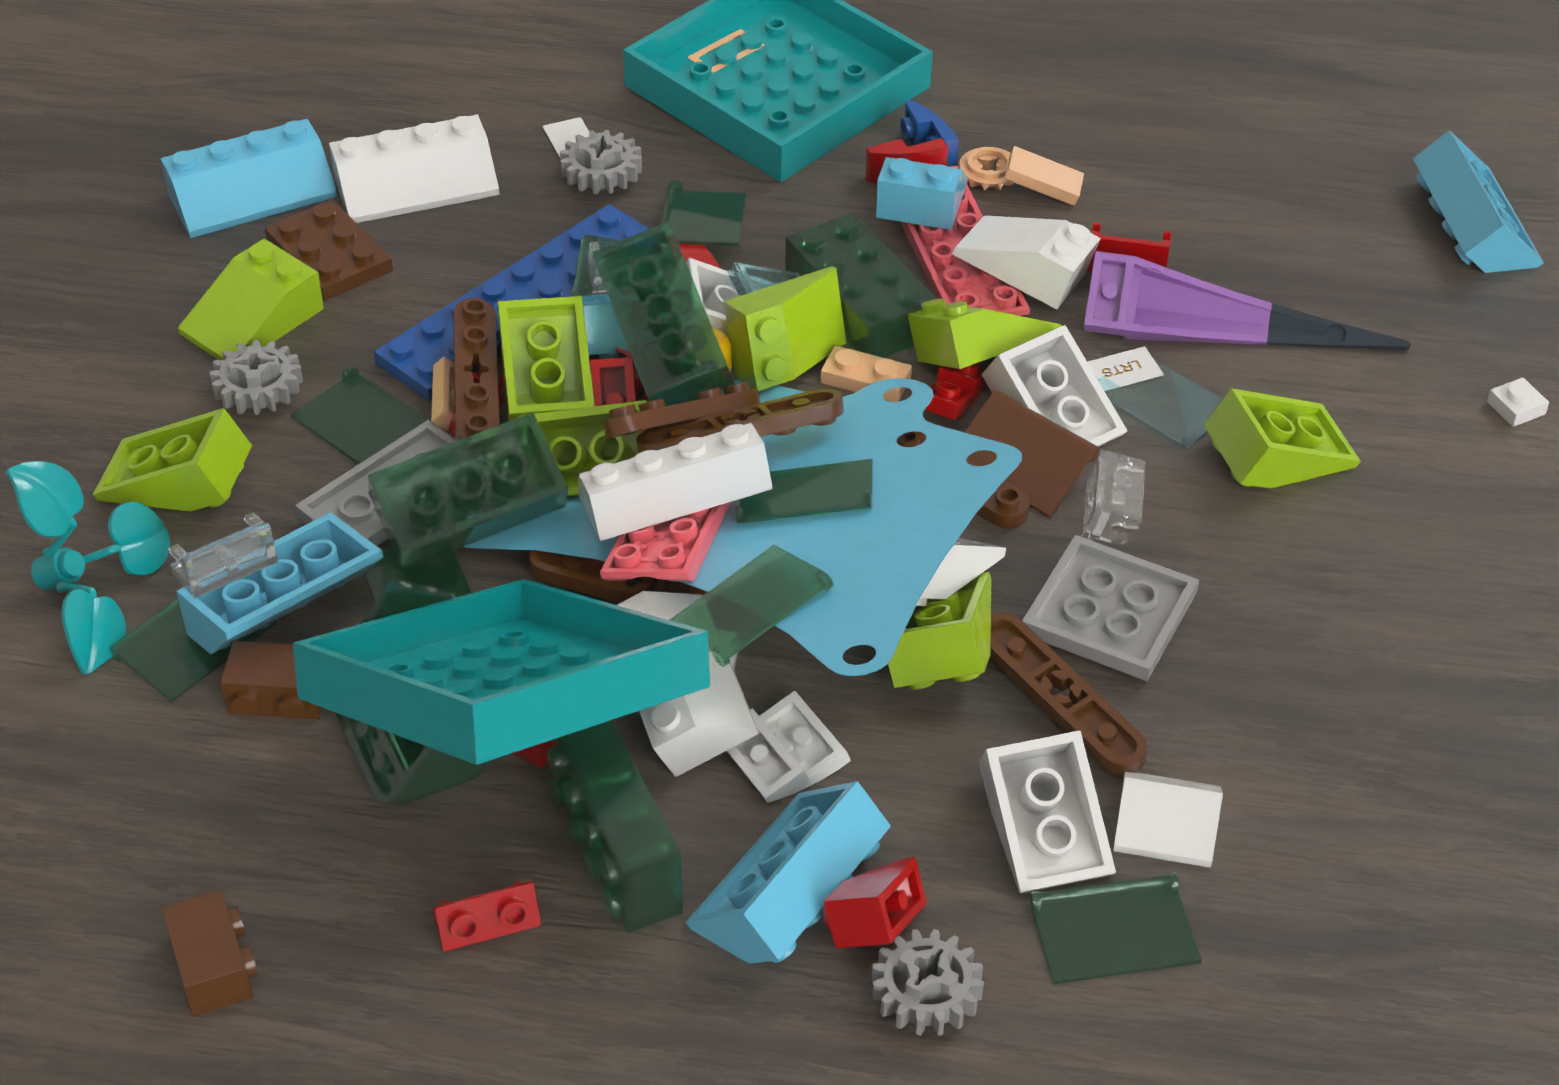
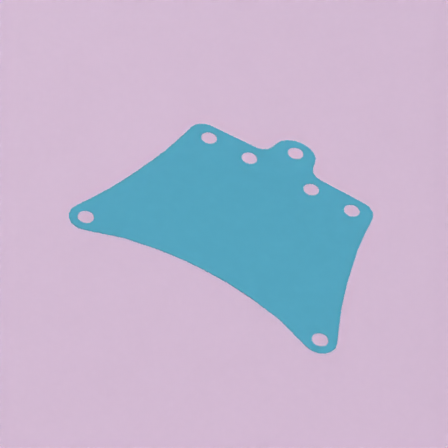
(873, 555)

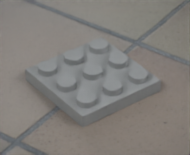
(1111, 607)

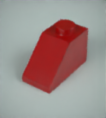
(613, 381)
(875, 905)

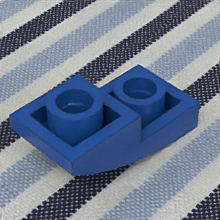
(923, 126)

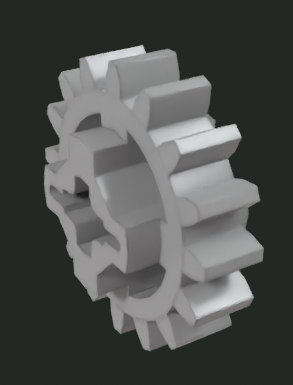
(601, 161)
(256, 377)
(927, 982)

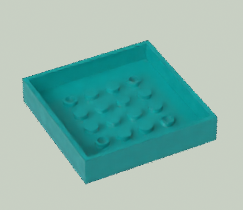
(795, 98)
(501, 668)

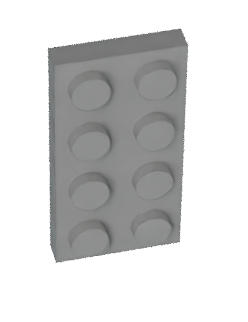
(348, 494)

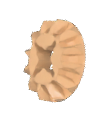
(980, 167)

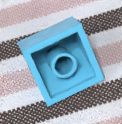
(919, 193)

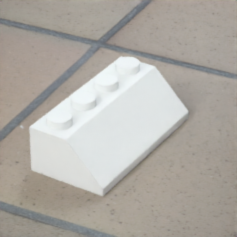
(413, 168)
(675, 481)
(700, 723)

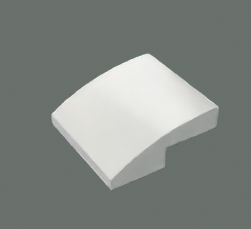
(789, 750)

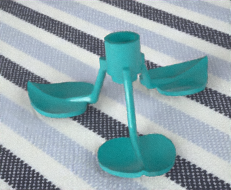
(47, 502)

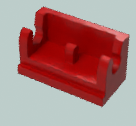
(1148, 250)

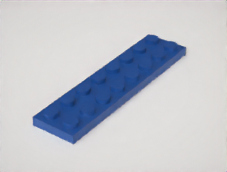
(539, 275)

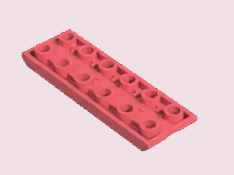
(955, 278)
(665, 550)

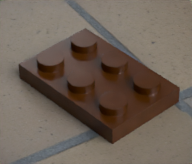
(332, 246)

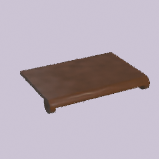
(1050, 452)

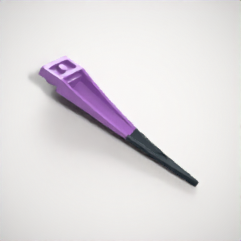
(1160, 304)

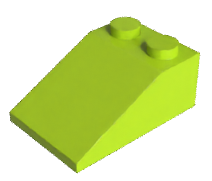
(254, 298)
(785, 328)
(966, 335)
(544, 355)
(1277, 439)
(178, 464)
(946, 638)

